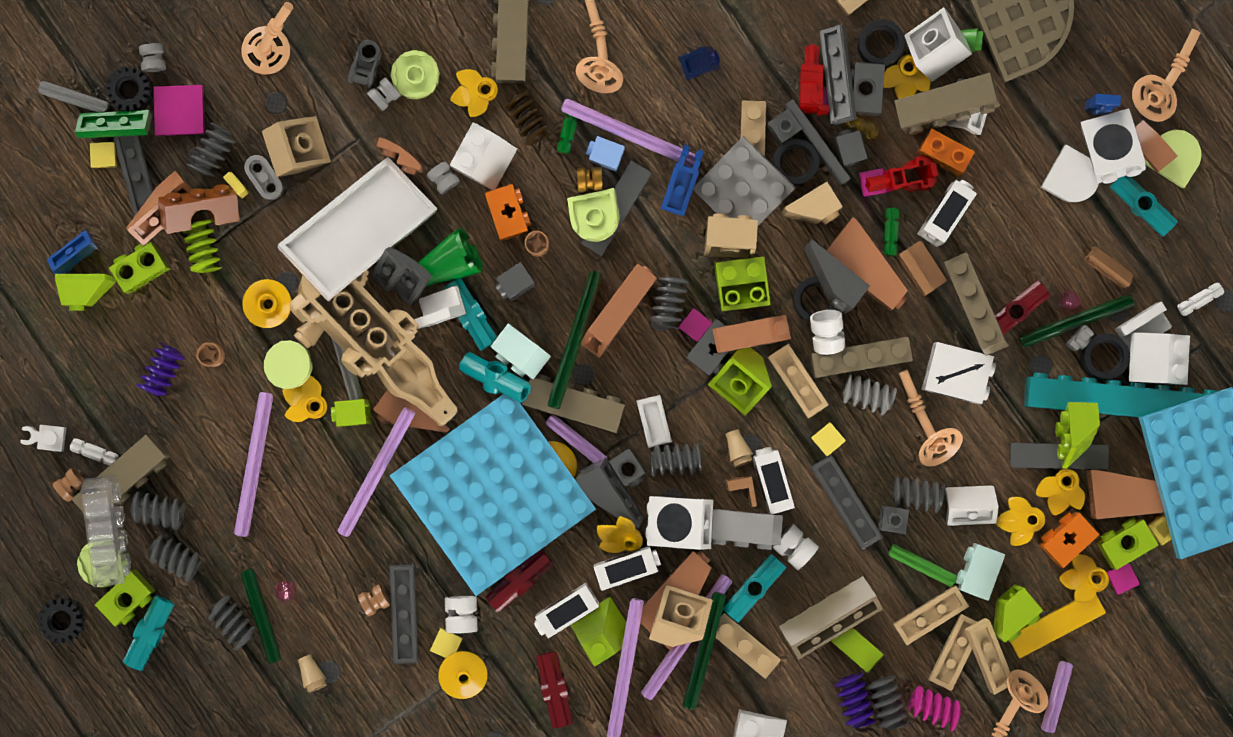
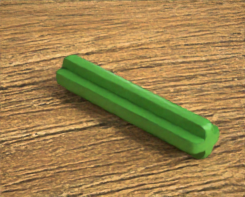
(922, 565)

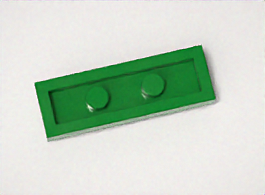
(113, 124)

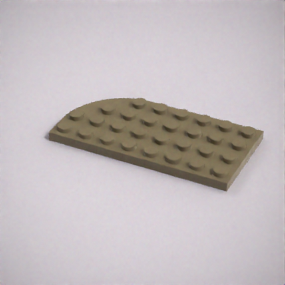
(1023, 32)

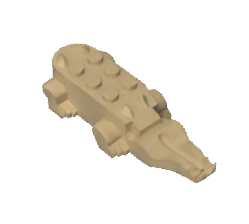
(376, 343)

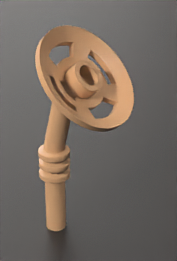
(267, 45)
(602, 68)
(1162, 92)
(935, 439)
(1021, 698)

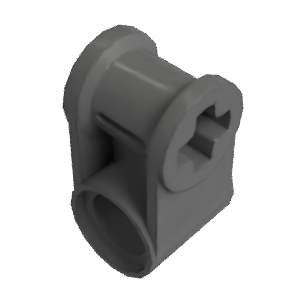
(365, 66)

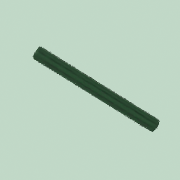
(575, 339)

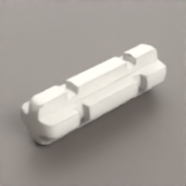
(1200, 299)
(93, 452)

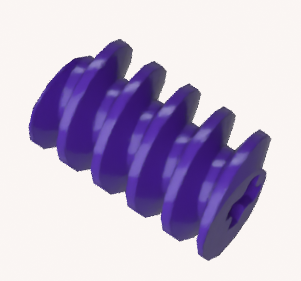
(162, 369)
(854, 701)

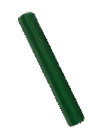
(261, 616)

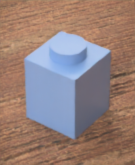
(605, 153)

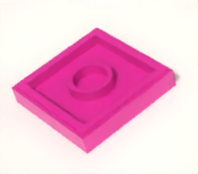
(179, 110)

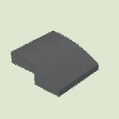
(401, 274)

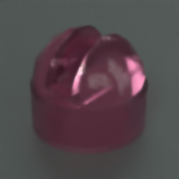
(1069, 300)
(284, 591)

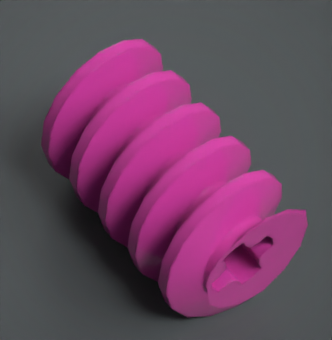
(935, 707)

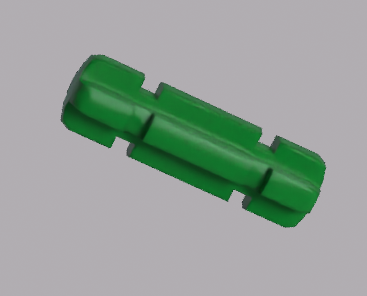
(567, 134)
(891, 231)

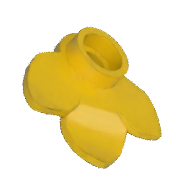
(905, 82)
(470, 92)
(301, 399)
(1060, 495)
(1017, 521)
(619, 536)
(1081, 578)

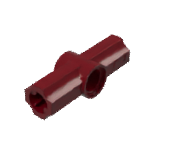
(1027, 302)
(519, 580)
(554, 689)

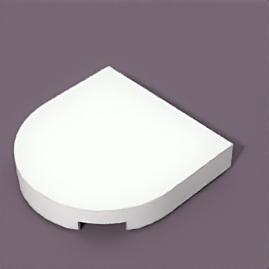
(1071, 176)

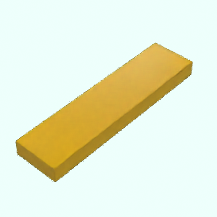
(1056, 625)

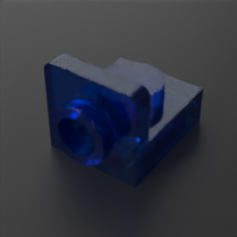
(700, 62)

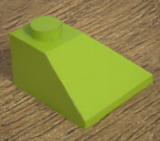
(82, 289)
(742, 380)
(601, 631)

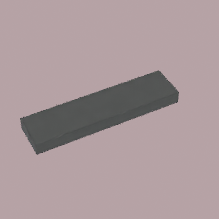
(838, 75)
(813, 138)
(134, 170)
(627, 192)
(1045, 456)
(846, 502)
(404, 614)

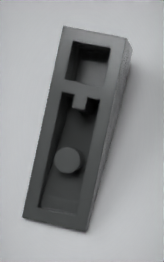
(837, 281)
(607, 491)

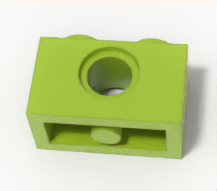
(1141, 542)
(113, 606)

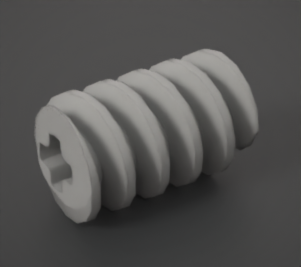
(868, 394)

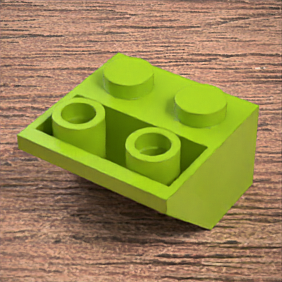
(742, 284)
(1076, 430)
(1013, 612)

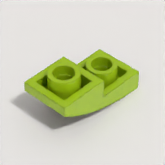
(858, 649)

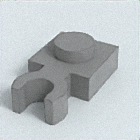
(1080, 338)

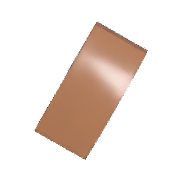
(1154, 148)
(405, 159)

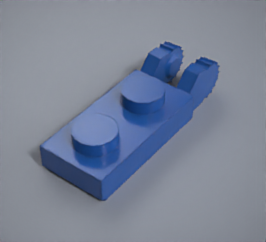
(681, 183)

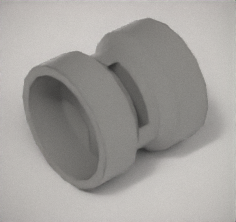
(152, 57)
(389, 92)
(443, 177)

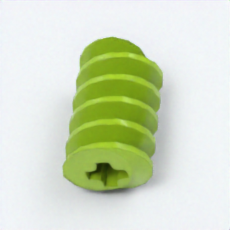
(201, 247)

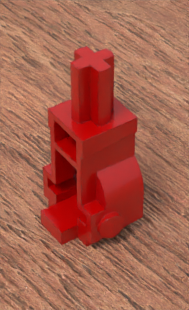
(812, 83)
(895, 178)

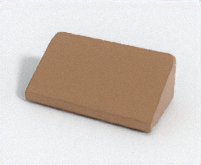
(1109, 267)

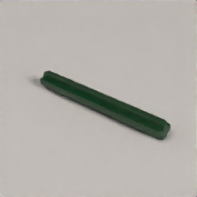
(1076, 320)
(703, 652)

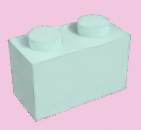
(520, 351)
(980, 571)

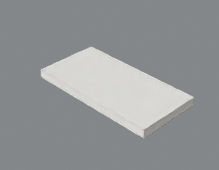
(357, 228)

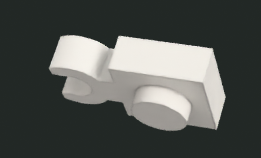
(48, 437)

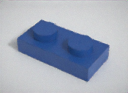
(1102, 104)
(72, 253)

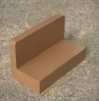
(921, 268)
(741, 483)

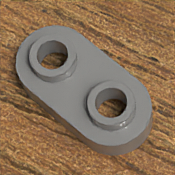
(263, 178)

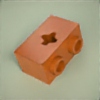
(945, 152)
(497, 201)
(1081, 536)

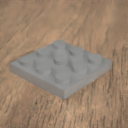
(744, 184)

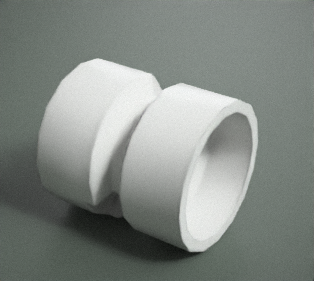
(828, 332)
(796, 547)
(461, 614)

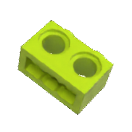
(141, 273)
(351, 412)

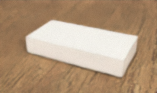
(654, 421)

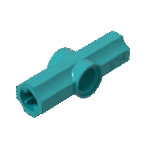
(1155, 215)
(475, 318)
(495, 377)
(742, 600)
(148, 633)

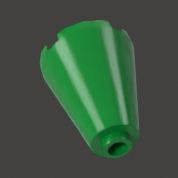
(452, 259)

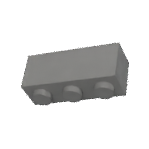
(746, 528)

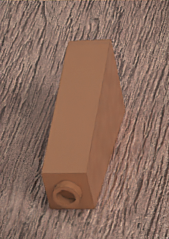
(864, 259)
(618, 310)
(1121, 495)
(687, 576)

